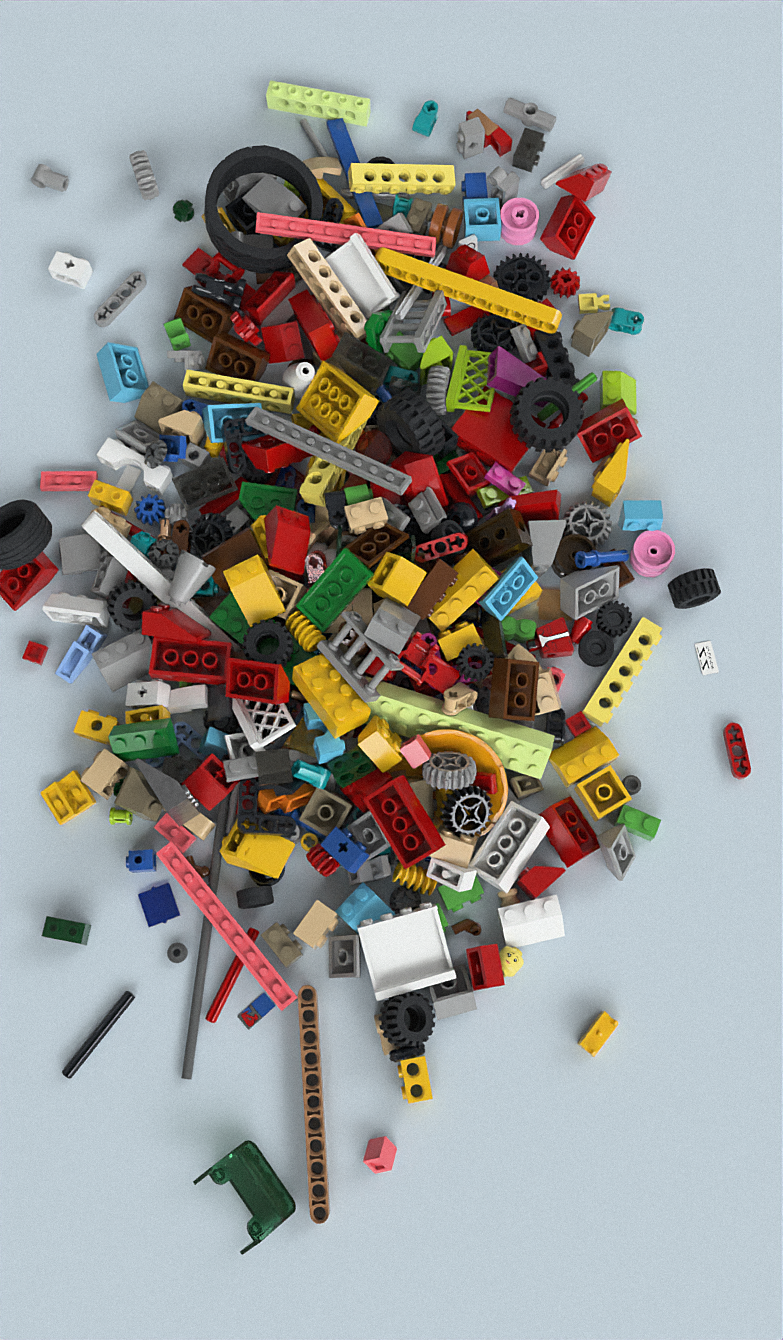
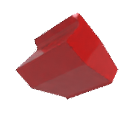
(537, 505)

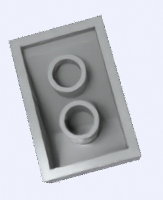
(273, 198)
(588, 590)
(392, 625)

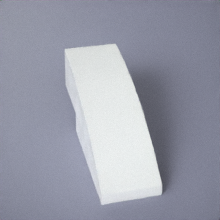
(188, 698)

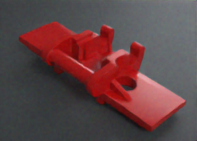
(199, 261)
(421, 655)

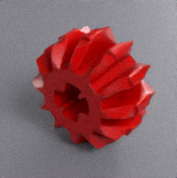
(565, 282)
(322, 860)

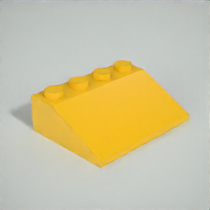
(336, 403)

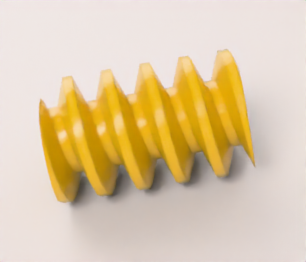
(304, 631)
(415, 876)

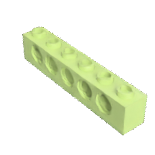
(318, 103)

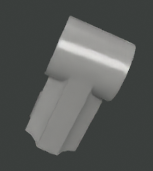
(45, 177)

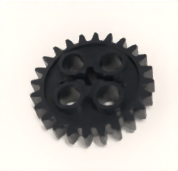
(510, 271)

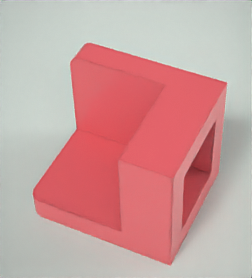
(415, 751)
(380, 1154)

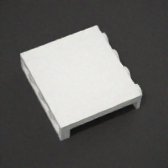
(362, 276)
(406, 951)

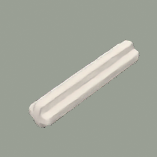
(562, 171)

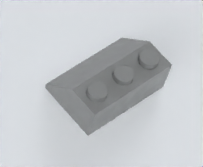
(125, 660)

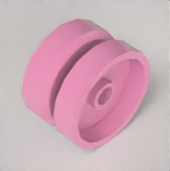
(519, 221)
(652, 553)

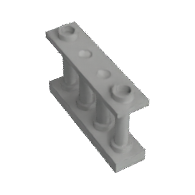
(424, 329)
(344, 664)

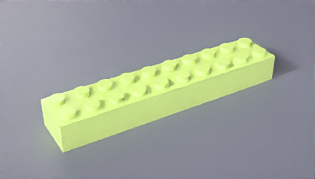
(415, 713)

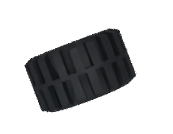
(694, 588)
(120, 595)
(268, 630)
(420, 1019)

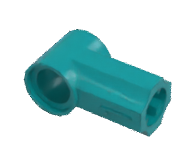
(314, 774)

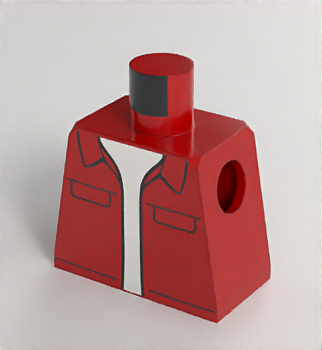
(552, 640)

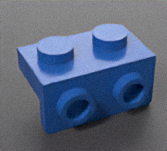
(175, 447)

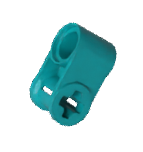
(426, 119)
(401, 205)
(624, 321)
(400, 373)

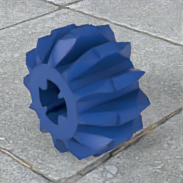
(150, 516)

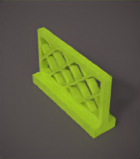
(461, 378)

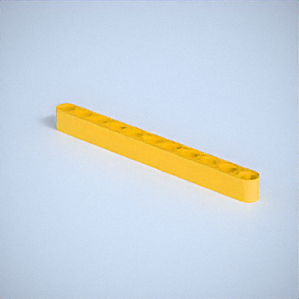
(468, 290)

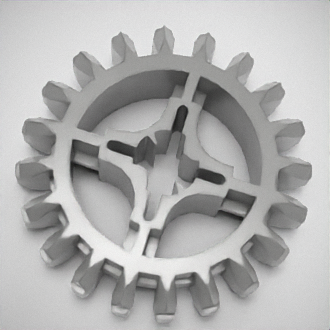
(144, 175)
(437, 388)
(601, 522)
(449, 770)

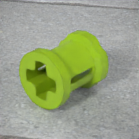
(120, 816)

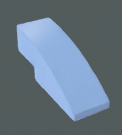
(80, 653)

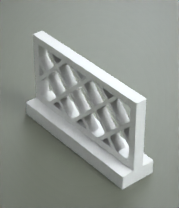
(250, 728)

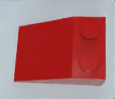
(287, 539)
(24, 582)
(172, 624)

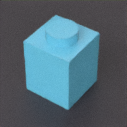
(213, 742)

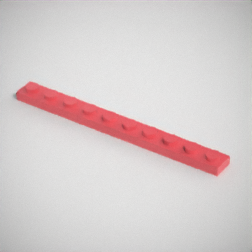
(341, 233)
(227, 926)

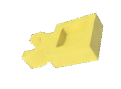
(591, 303)

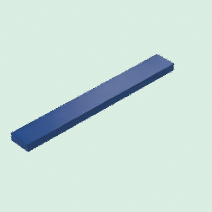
(347, 155)

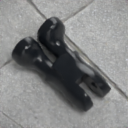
(215, 289)

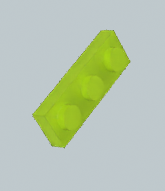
(492, 495)

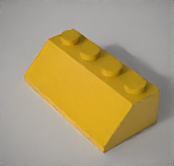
(473, 581)

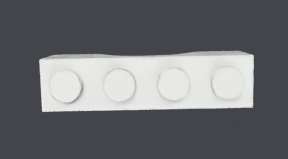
(116, 454)

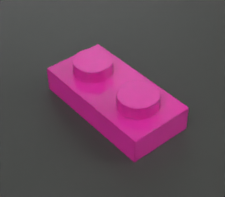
(504, 480)

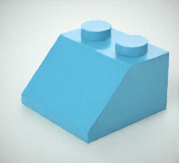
(482, 219)
(641, 515)
(361, 906)

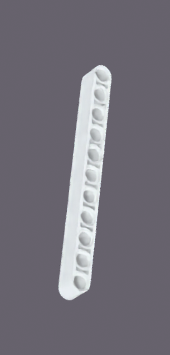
(149, 574)

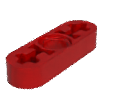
(425, 546)
(744, 763)

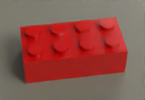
(315, 324)
(190, 661)
(404, 821)

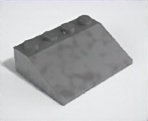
(175, 798)

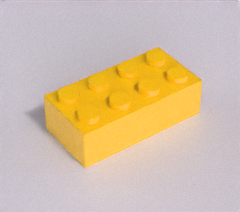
(330, 695)

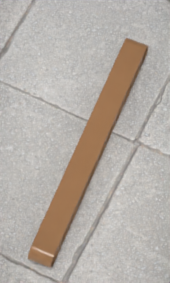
(310, 1112)

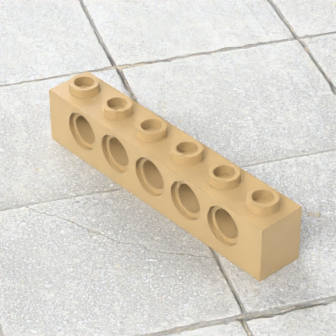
(328, 289)

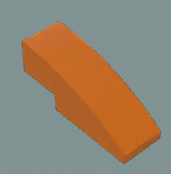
(268, 801)

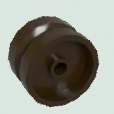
(565, 556)

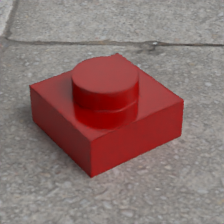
(35, 653)
(577, 724)

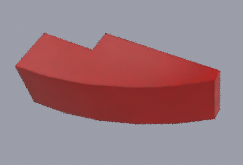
(498, 139)

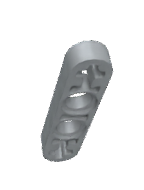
(117, 297)

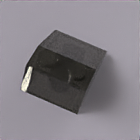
(361, 362)

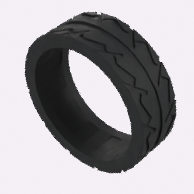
(258, 160)

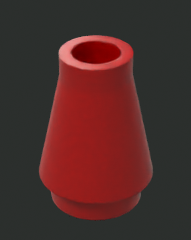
(580, 628)

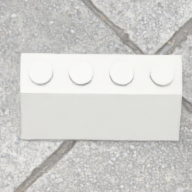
(509, 846)

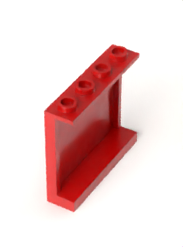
(491, 434)

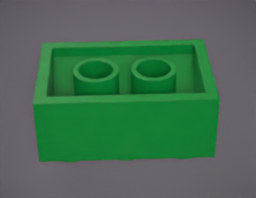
(144, 740)

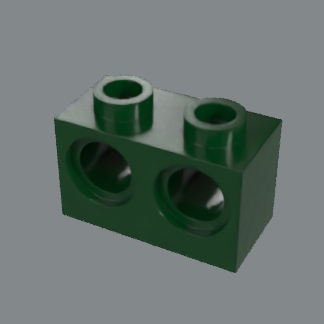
(351, 766)
(66, 930)

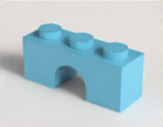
(325, 746)

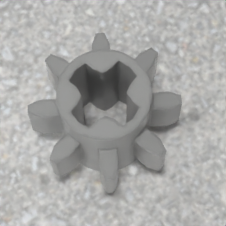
(176, 513)

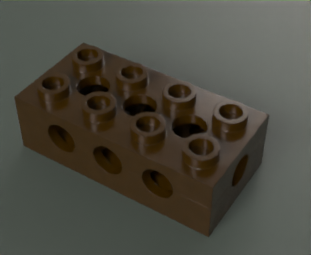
(499, 537)

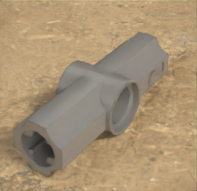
(529, 114)

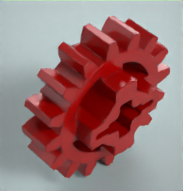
(246, 328)

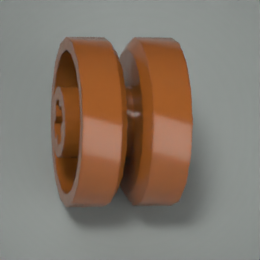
(446, 225)

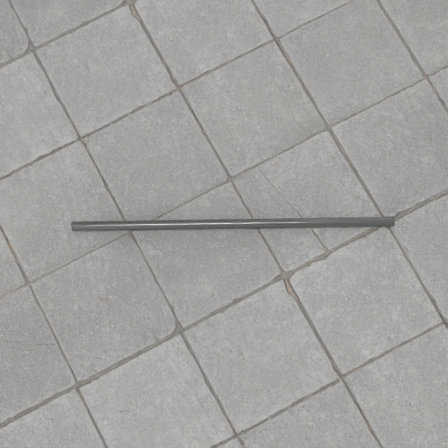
(204, 942)

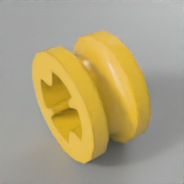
(313, 837)

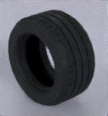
(23, 533)

